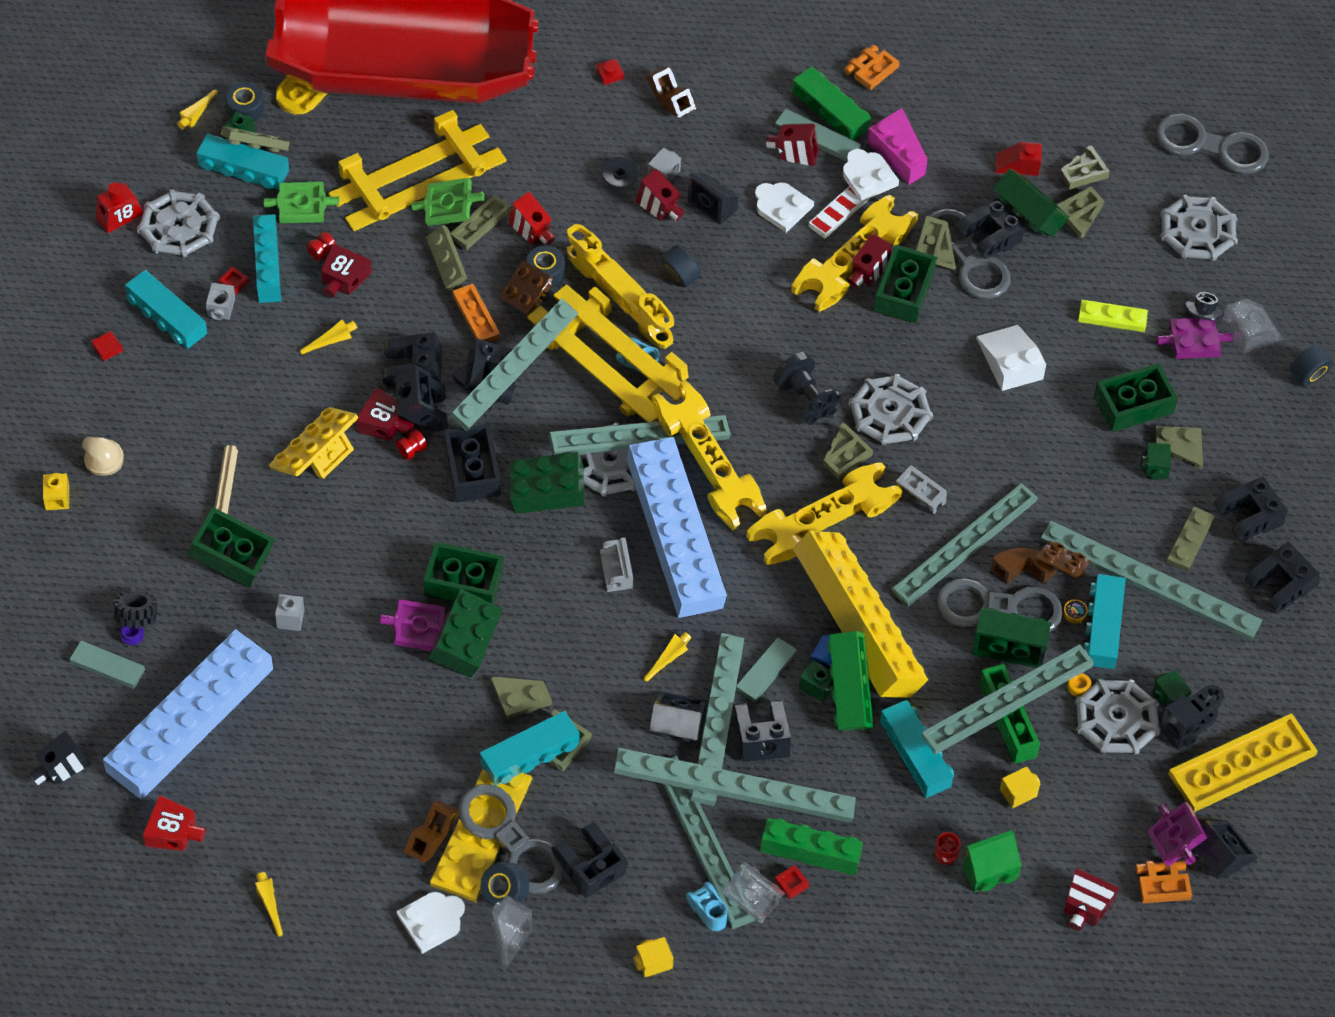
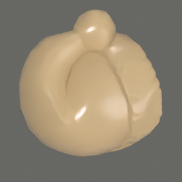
(102, 456)

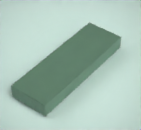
(107, 664)
(766, 670)

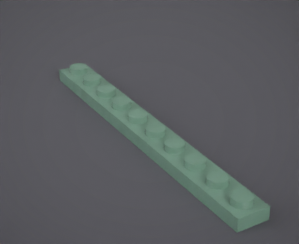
(1155, 582)
(734, 785)

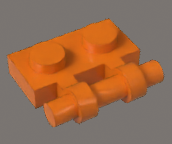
(876, 70)
(1163, 887)

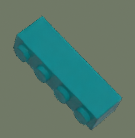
(242, 162)
(267, 258)
(165, 309)
(1105, 620)
(905, 732)
(529, 748)

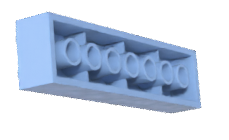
(676, 527)
(188, 714)

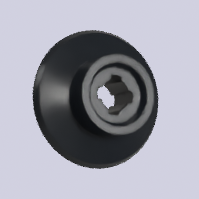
(620, 165)
(1204, 306)

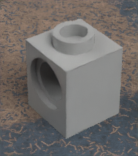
(667, 163)
(220, 294)
(289, 612)

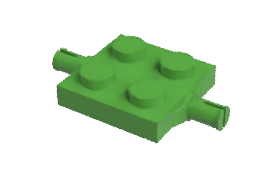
(448, 201)
(301, 202)

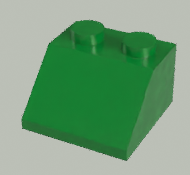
(992, 862)

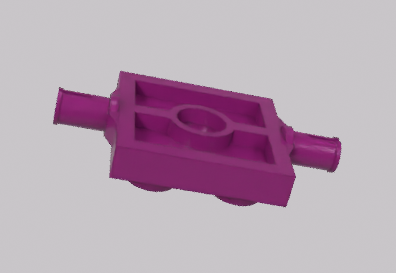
(1194, 338)
(415, 624)
(1176, 833)

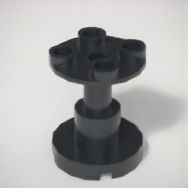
(798, 376)

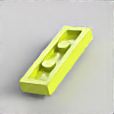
(1113, 315)

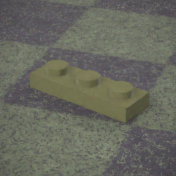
(254, 139)
(480, 222)
(446, 257)
(1190, 539)

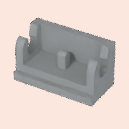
(922, 488)
(616, 565)

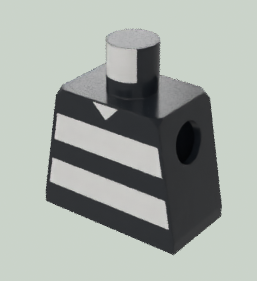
(59, 760)

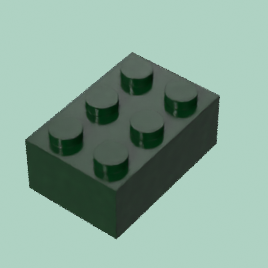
(1030, 203)
(905, 283)
(1135, 397)
(547, 482)
(231, 547)
(464, 569)
(465, 633)
(1011, 638)

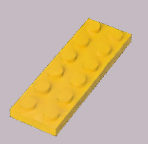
(1242, 762)
(468, 855)

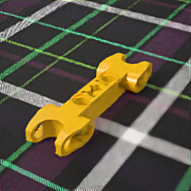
(831, 276)
(620, 286)
(688, 420)
(859, 494)

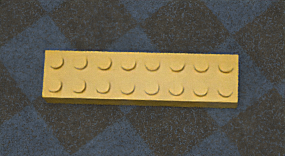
(859, 609)

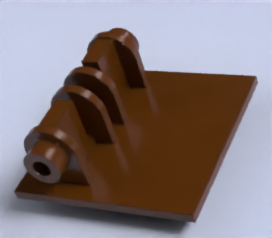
(526, 287)
(1058, 556)

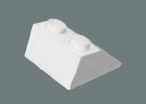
(1012, 357)

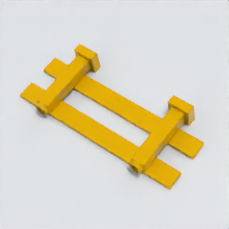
(367, 185)
(591, 314)

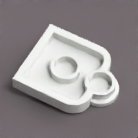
(868, 174)
(782, 204)
(432, 919)

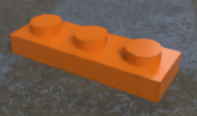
(476, 313)

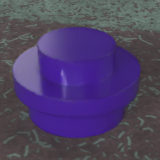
(131, 636)

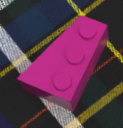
(898, 146)

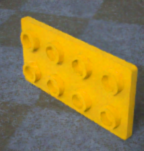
(320, 445)

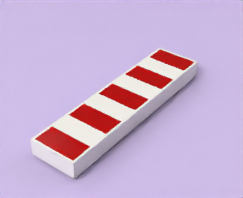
(836, 213)

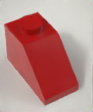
(1021, 157)

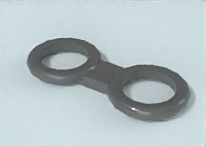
(1212, 144)
(968, 257)
(999, 601)
(509, 834)

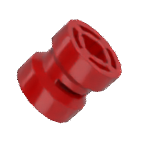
(320, 246)
(412, 444)
(951, 844)

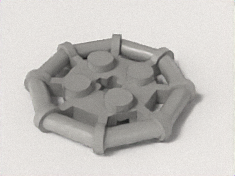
(178, 212)
(1192, 236)
(887, 419)
(608, 471)
(1117, 728)

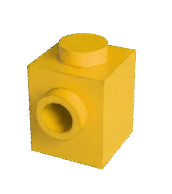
(56, 491)
(1020, 787)
(653, 957)

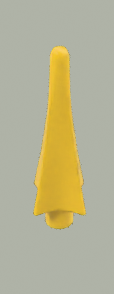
(192, 114)
(337, 333)
(674, 649)
(266, 893)

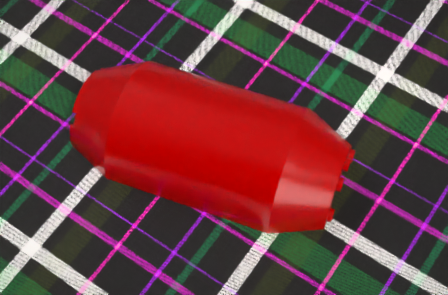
(405, 47)

